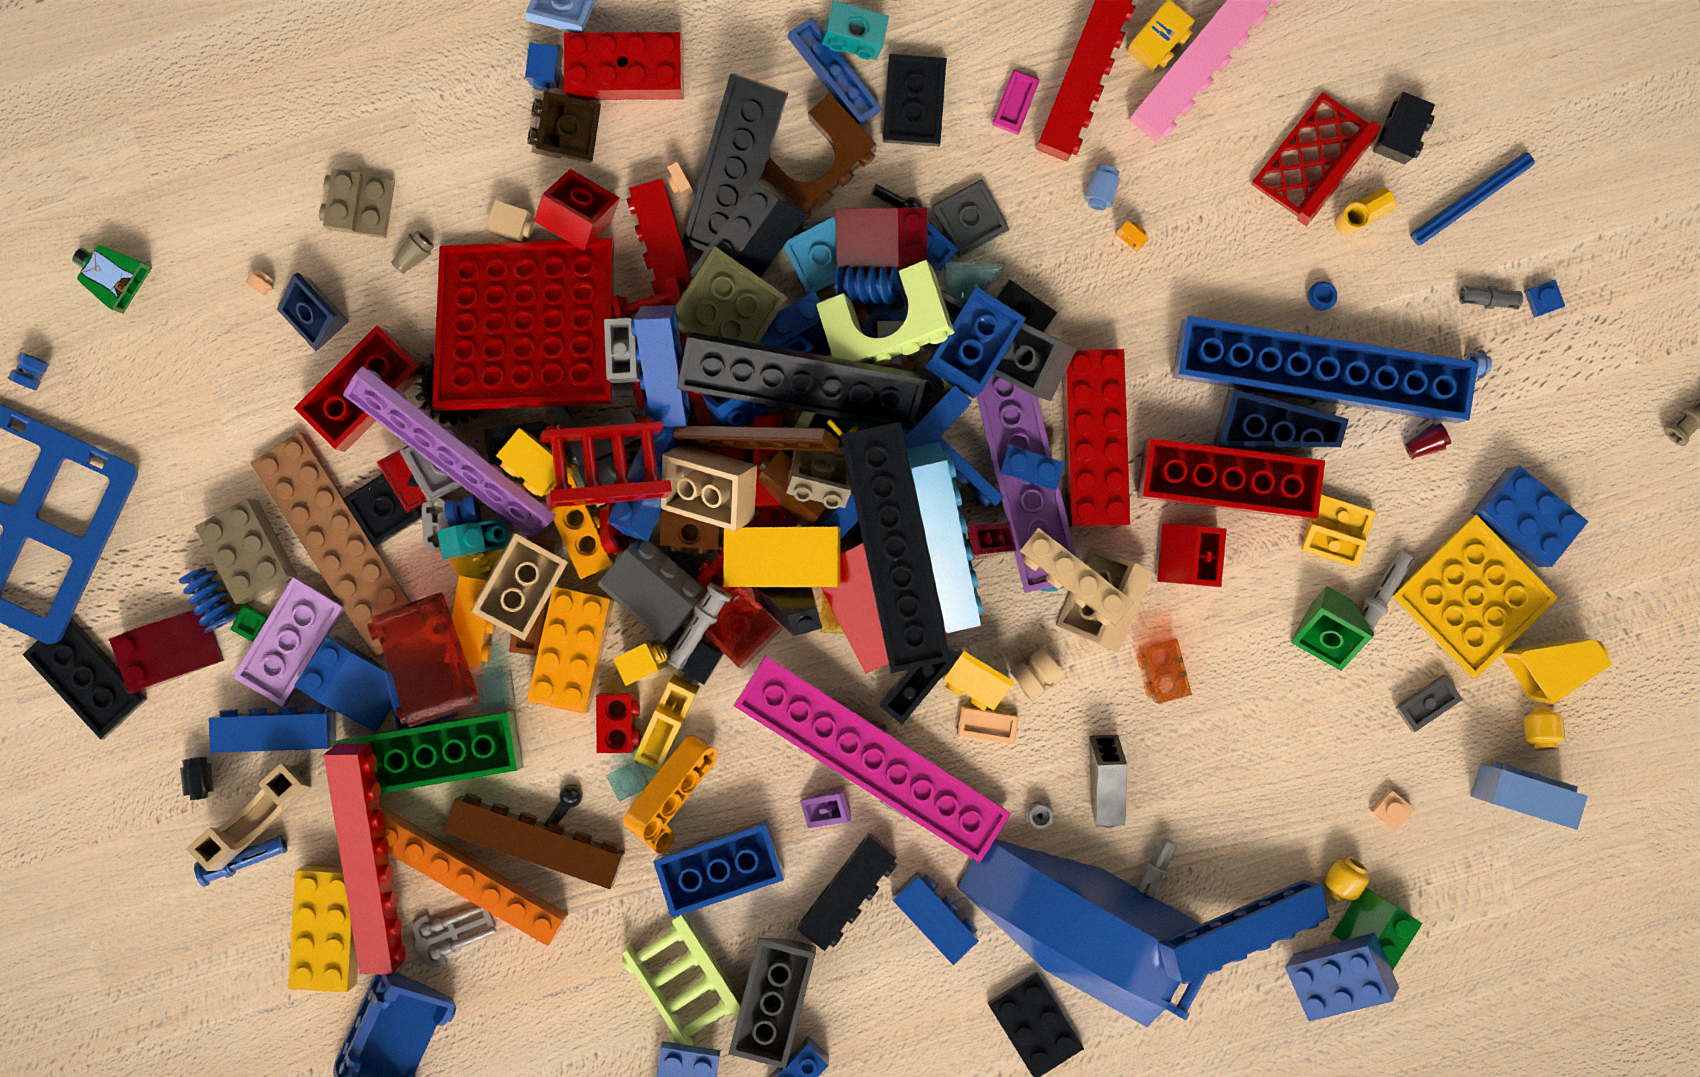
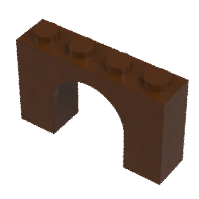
(851, 149)

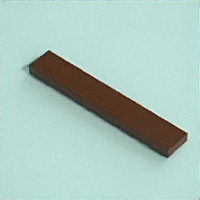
(757, 438)

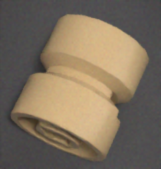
(1037, 674)

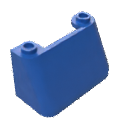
(392, 1028)

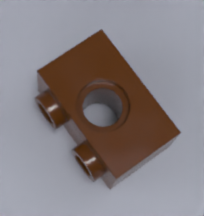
(675, 539)

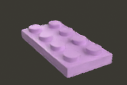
(288, 641)

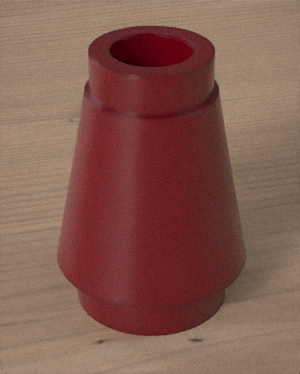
(1428, 441)

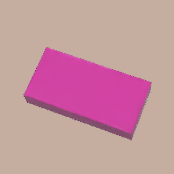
(1015, 102)

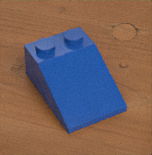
(980, 340)
(347, 683)

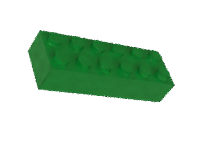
(444, 751)

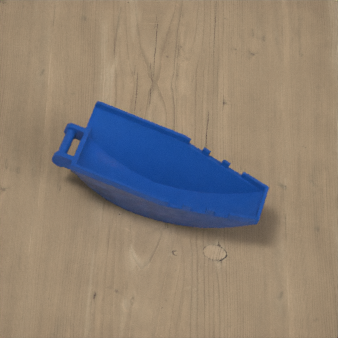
(1083, 927)

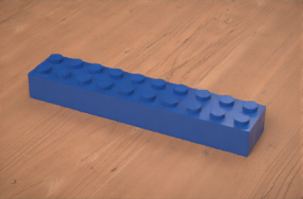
(1325, 370)

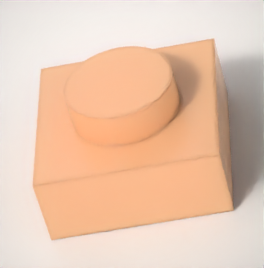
(678, 181)
(1392, 810)

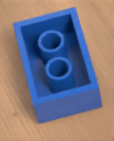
(1529, 517)
(1342, 977)

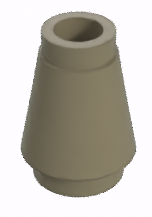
(412, 252)

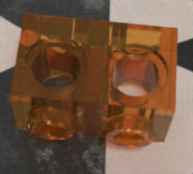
(1171, 667)

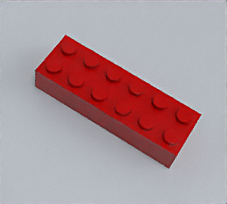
(1096, 439)
(1231, 479)

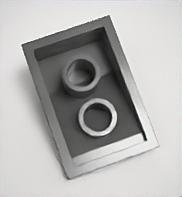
(1035, 362)

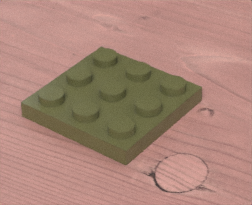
(727, 301)

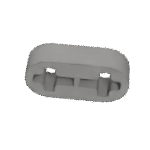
(429, 523)

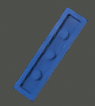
(834, 72)

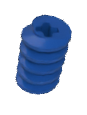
(867, 287)
(207, 599)

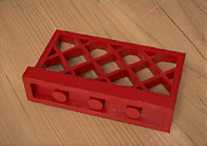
(1335, 173)

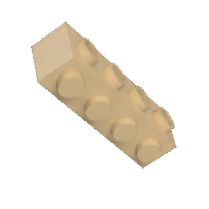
(1077, 577)

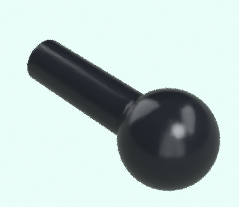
(894, 199)
(570, 797)

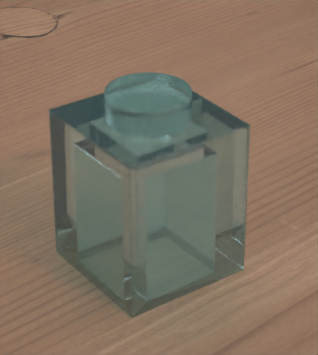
(496, 688)
(627, 780)

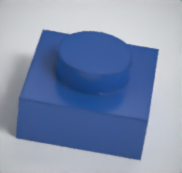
(1544, 298)

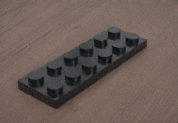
(735, 155)

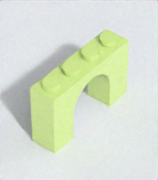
(924, 324)

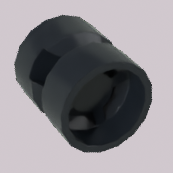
(932, 391)

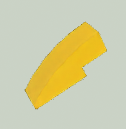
(666, 722)

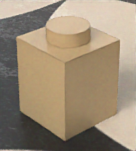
(510, 222)

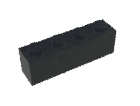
(847, 891)

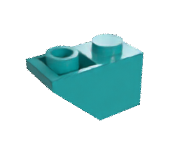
(473, 538)

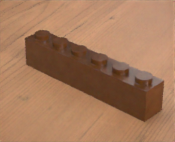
(533, 841)

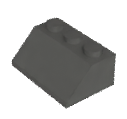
(653, 588)

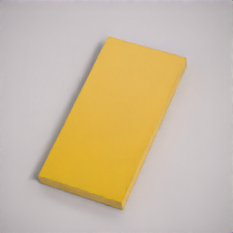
(782, 557)

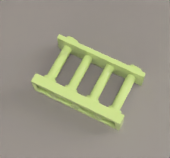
(697, 954)

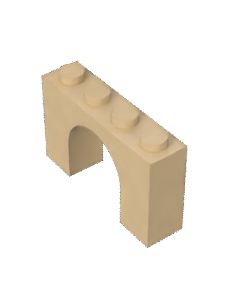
(222, 844)

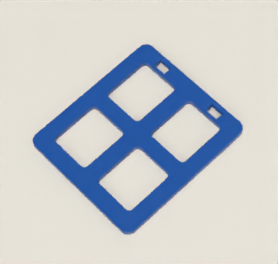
(23, 522)

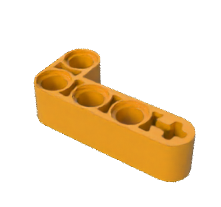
(667, 792)

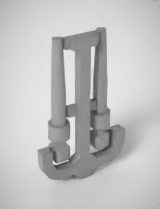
(422, 943)

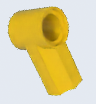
(1366, 211)

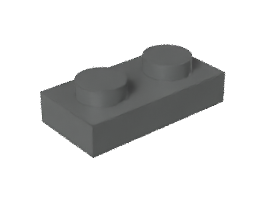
(1429, 703)

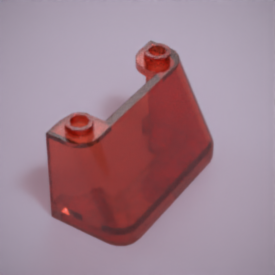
(424, 660)

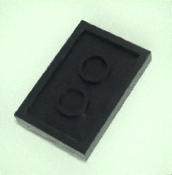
(914, 100)
(1035, 1025)

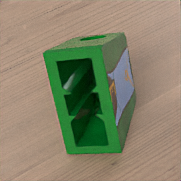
(110, 276)

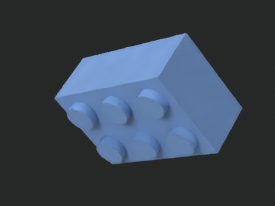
(1529, 794)

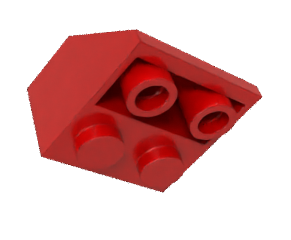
(1191, 555)

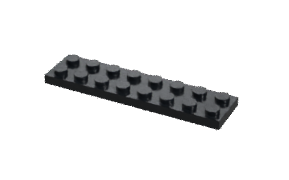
(800, 380)
(895, 547)

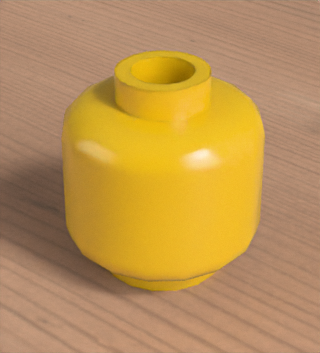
(1544, 729)
(1346, 879)

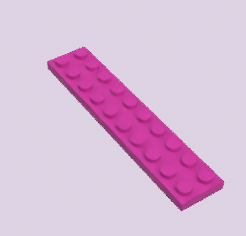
(872, 759)

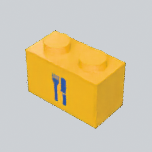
(1161, 36)

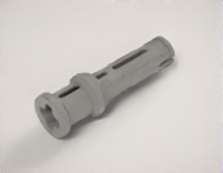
(1377, 603)
(705, 614)

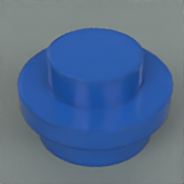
(1322, 296)

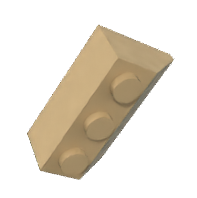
(1126, 577)

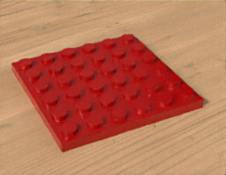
(522, 325)

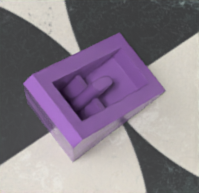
(826, 809)

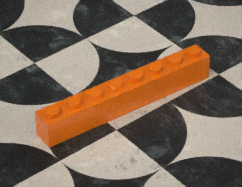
(472, 879)

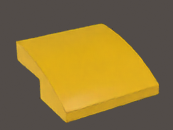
(1339, 531)

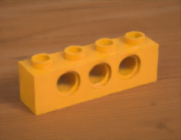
(585, 563)

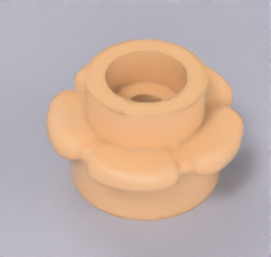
(259, 281)

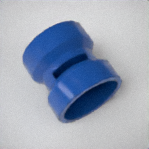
(32, 365)
(462, 511)

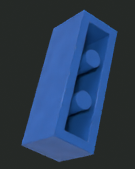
(936, 917)

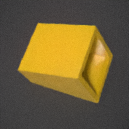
(1556, 667)

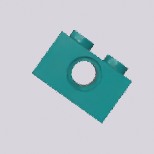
(868, 24)

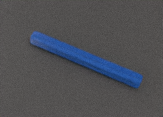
(1472, 198)

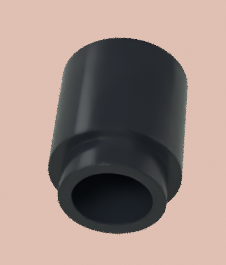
(196, 778)

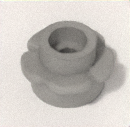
(1039, 823)

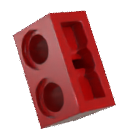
(608, 722)

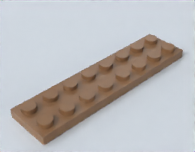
(330, 533)

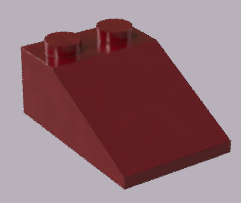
(881, 237)
(164, 651)

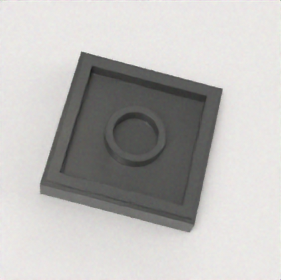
(970, 218)

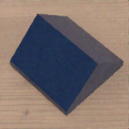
(310, 312)

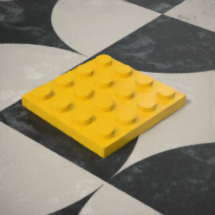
(1474, 596)

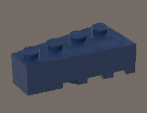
(1265, 422)

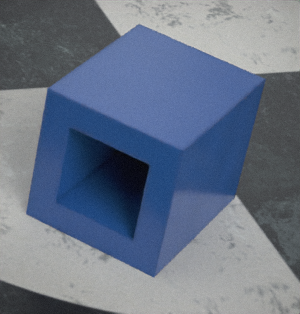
(543, 66)

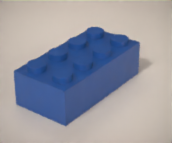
(719, 868)

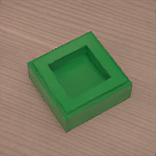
(249, 622)

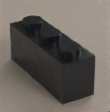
(913, 688)

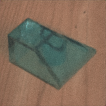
(963, 277)

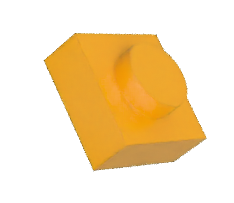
(1133, 235)

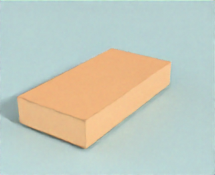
(988, 725)

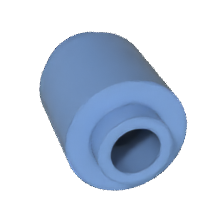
(1102, 187)

